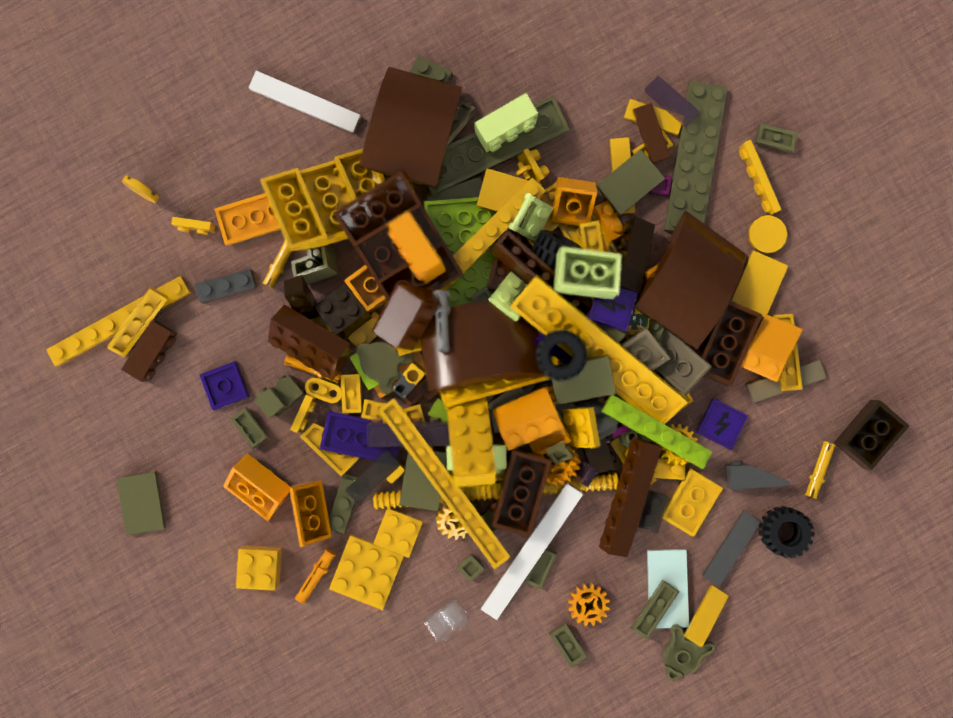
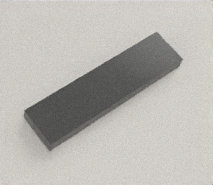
(731, 548)

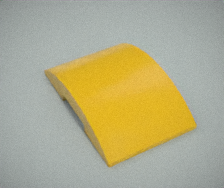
(308, 197)

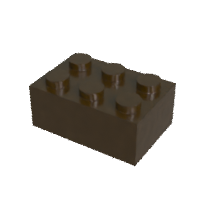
(871, 434)

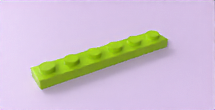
(656, 431)

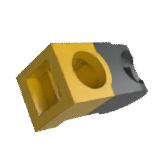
(409, 380)

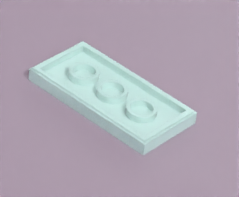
(672, 568)

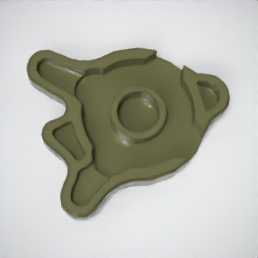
(381, 363)
(683, 655)

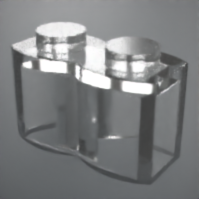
(446, 620)

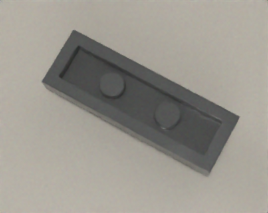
(225, 285)

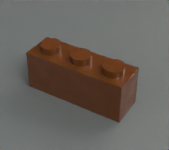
(149, 351)

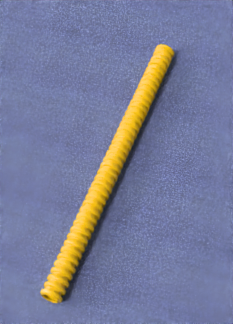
(492, 491)

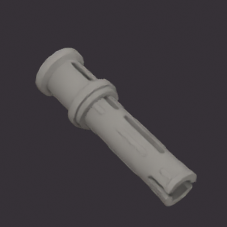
(442, 320)

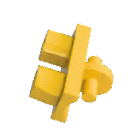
(529, 167)

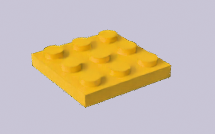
(366, 572)

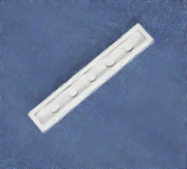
(304, 102)

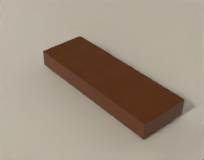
(651, 133)

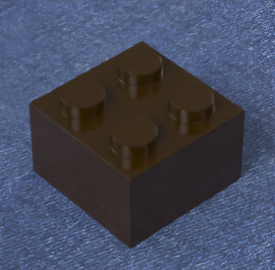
(342, 311)

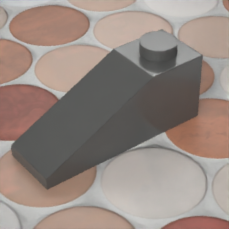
(746, 477)

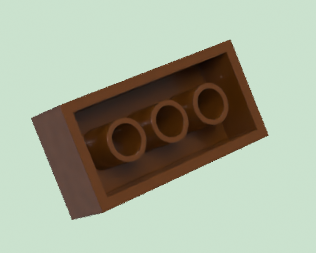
(308, 342)
(729, 342)
(521, 491)

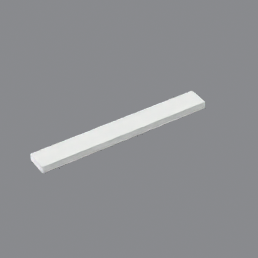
(531, 551)

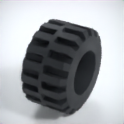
(549, 244)
(574, 367)
(800, 538)

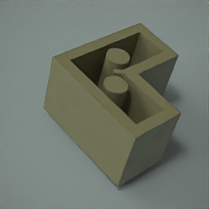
(317, 265)
(278, 399)

